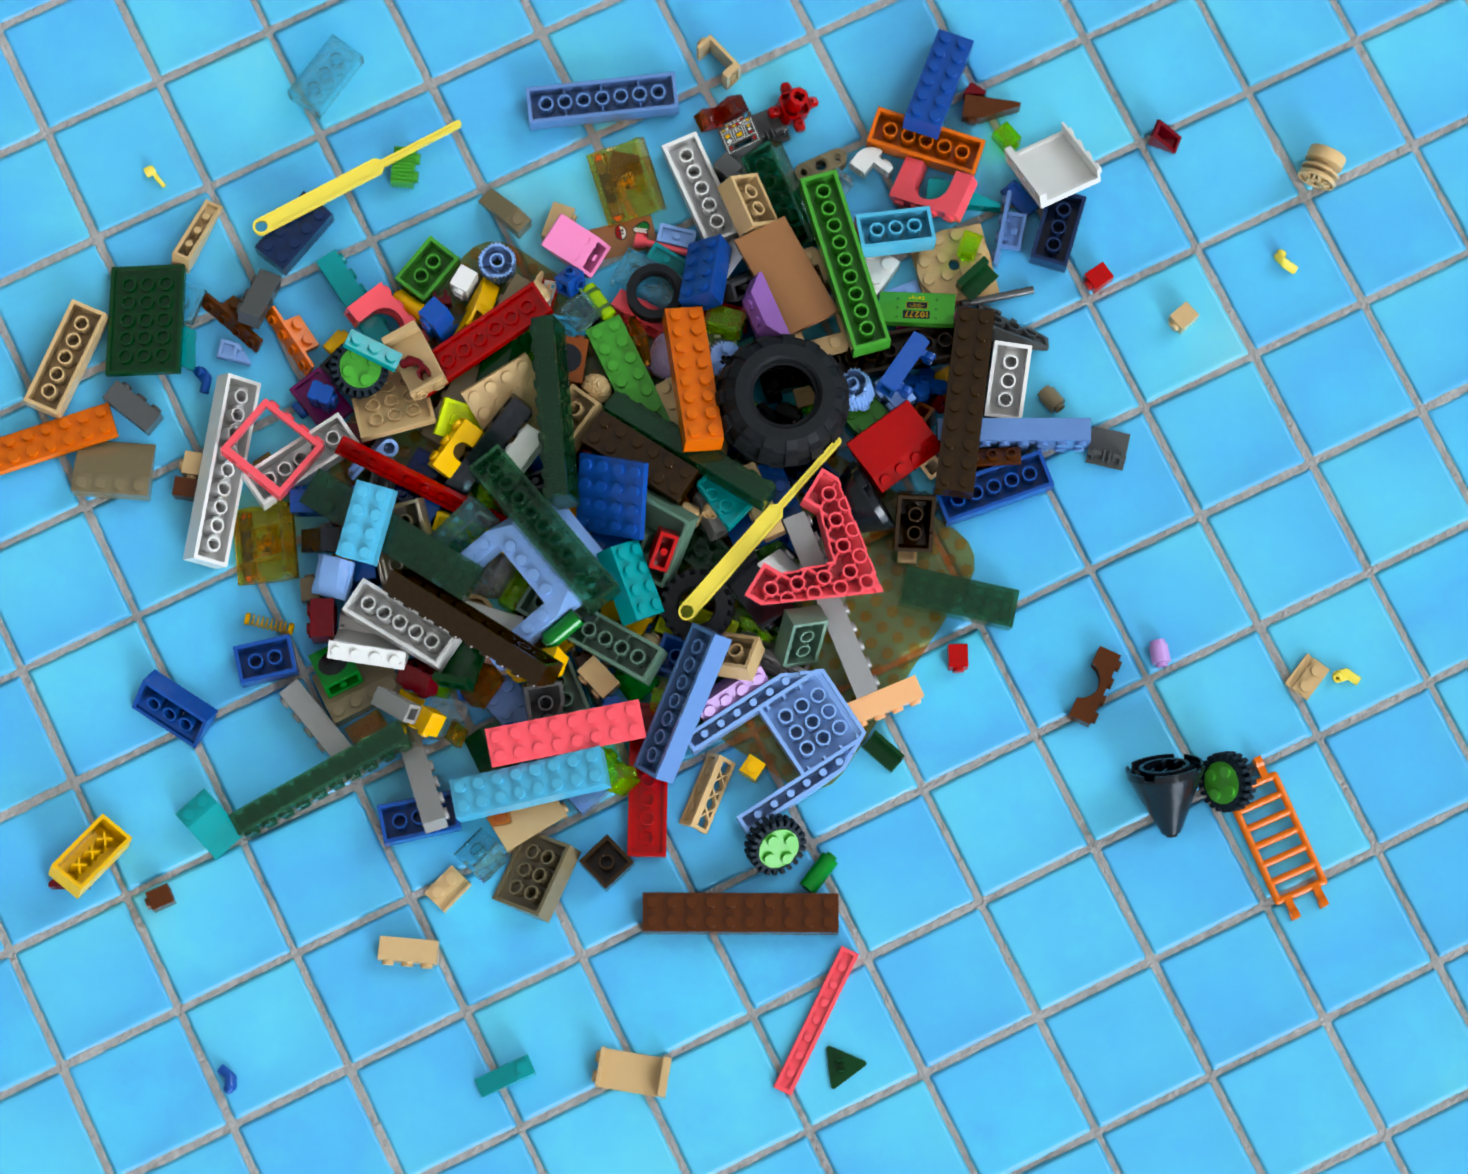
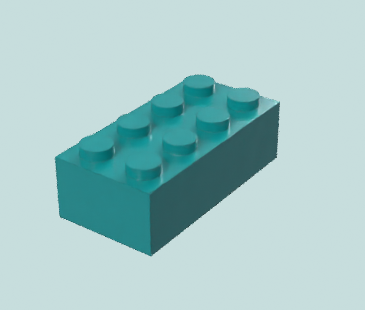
(638, 592)

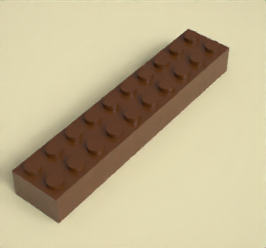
(741, 913)

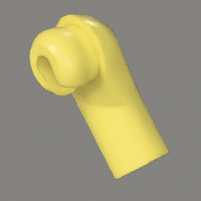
(1280, 258)

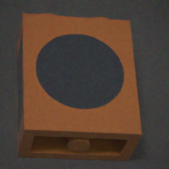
(577, 358)

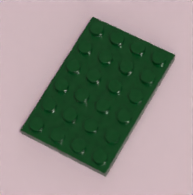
(146, 320)

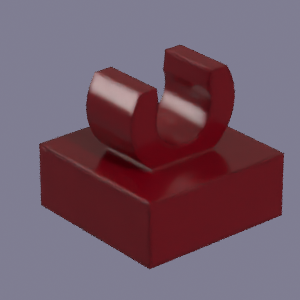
(446, 300)
(936, 402)

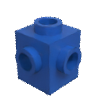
(570, 281)

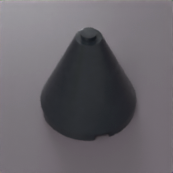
(863, 500)
(1166, 788)

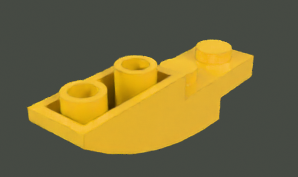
(480, 303)

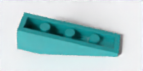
(937, 187)

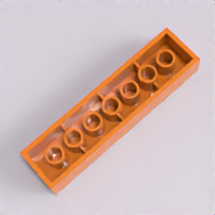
(692, 379)

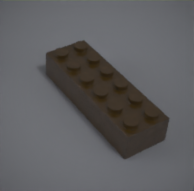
(666, 472)

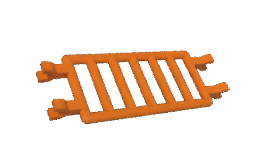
(1314, 886)

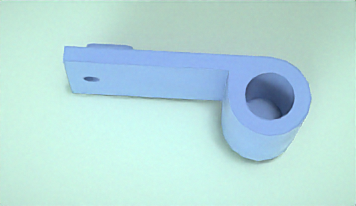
(386, 446)

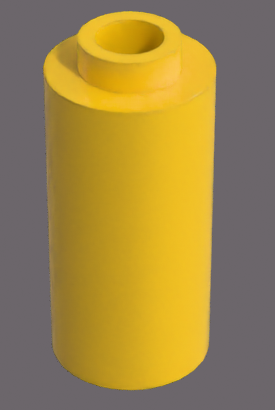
(410, 303)

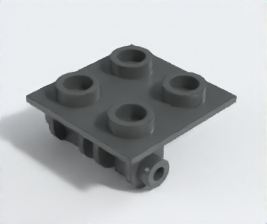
(771, 127)
(1108, 448)

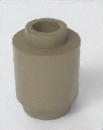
(1051, 399)

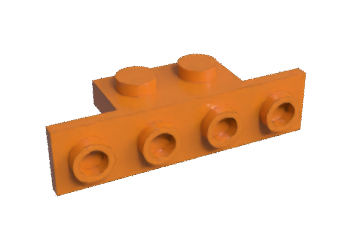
(295, 337)

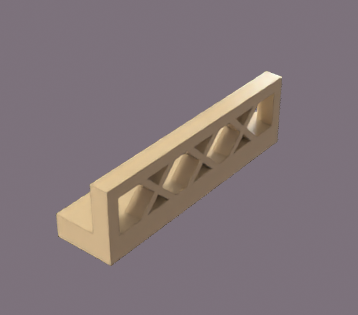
(704, 790)

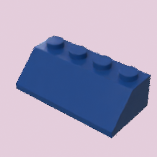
(174, 708)

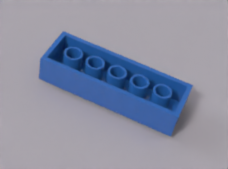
(938, 84)
(998, 488)

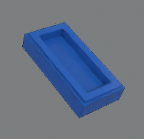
(1021, 199)

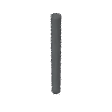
(998, 296)

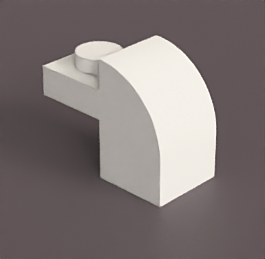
(870, 159)

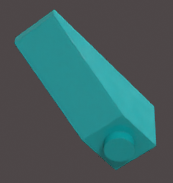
(505, 1076)

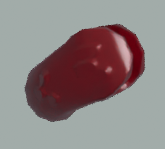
(413, 361)

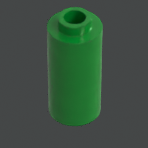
(561, 629)
(819, 872)

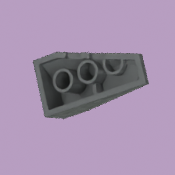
(1012, 332)
(543, 701)

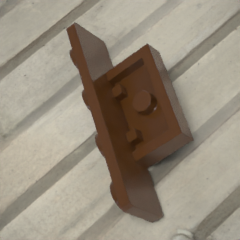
(227, 315)
(998, 456)

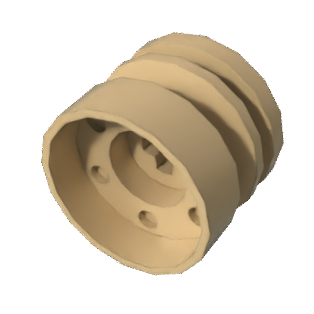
(1321, 167)

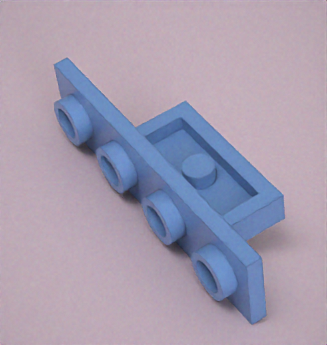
(1011, 230)

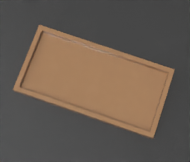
(788, 273)

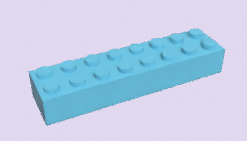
(530, 784)

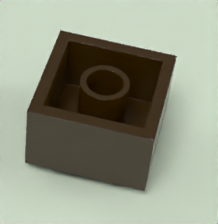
(606, 863)

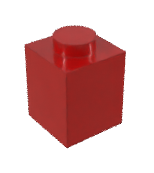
(1097, 278)
(957, 657)

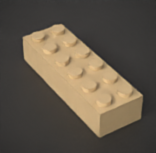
(66, 359)

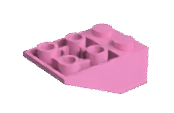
(575, 246)

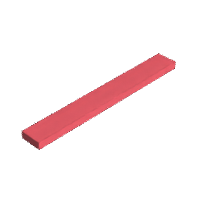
(816, 1020)

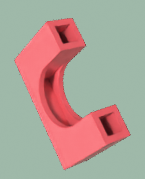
(949, 206)
(378, 301)

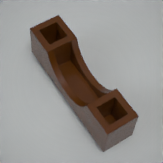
(1085, 708)

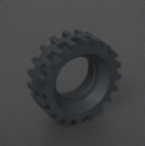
(682, 583)

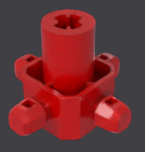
(792, 107)

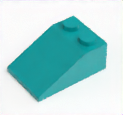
(209, 823)

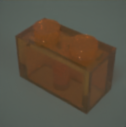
(486, 687)

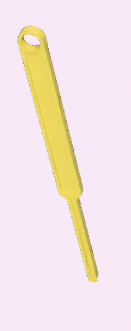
(344, 183)
(749, 541)

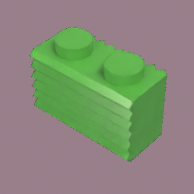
(404, 170)

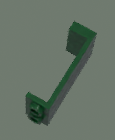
(461, 670)

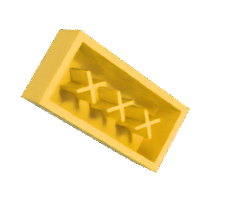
(90, 856)

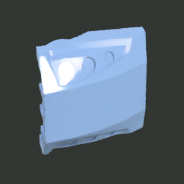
(333, 577)

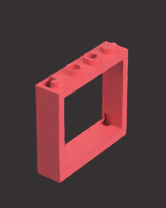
(276, 491)

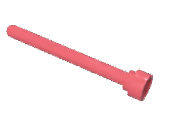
(642, 241)

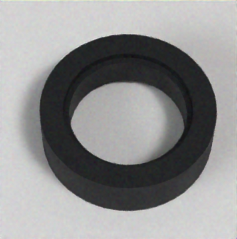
(641, 274)

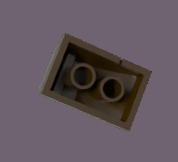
(914, 521)

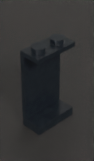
(763, 615)

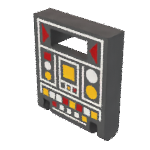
(738, 131)

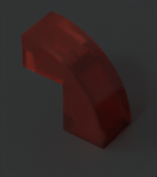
(728, 109)

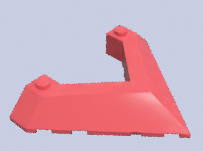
(848, 564)

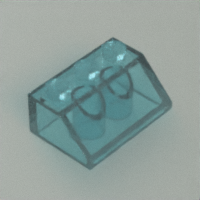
(466, 524)

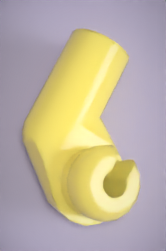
(1344, 675)

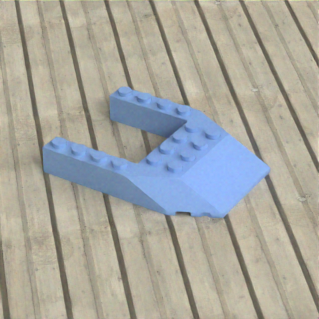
(536, 572)
(808, 724)

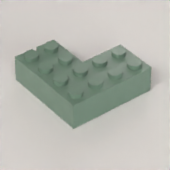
(671, 516)

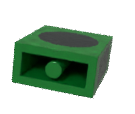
(334, 674)

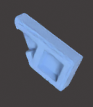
(232, 352)

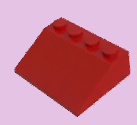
(894, 446)

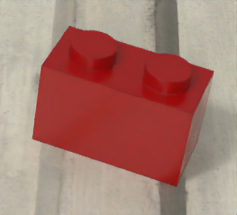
(662, 549)

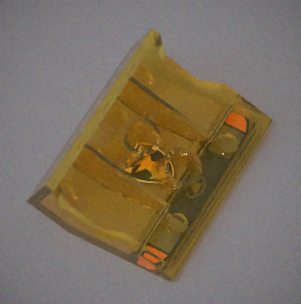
(626, 181)
(266, 545)

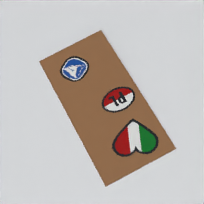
(623, 235)

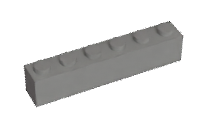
(315, 719)
(425, 785)

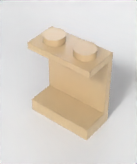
(733, 68)

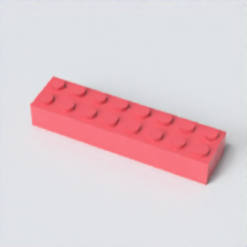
(564, 733)

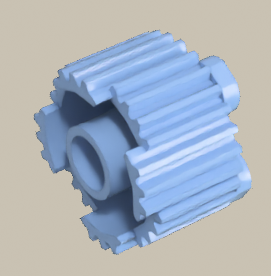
(499, 273)
(718, 349)
(860, 390)

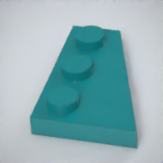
(726, 505)

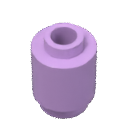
(1159, 653)

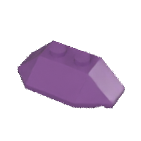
(762, 309)

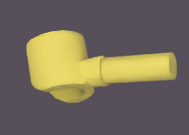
(150, 171)

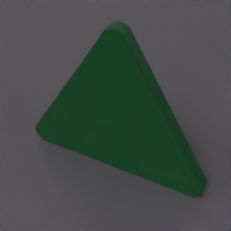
(842, 1066)

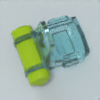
(587, 307)

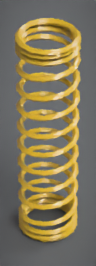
(247, 618)

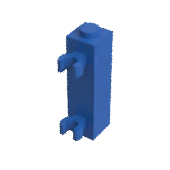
(903, 364)

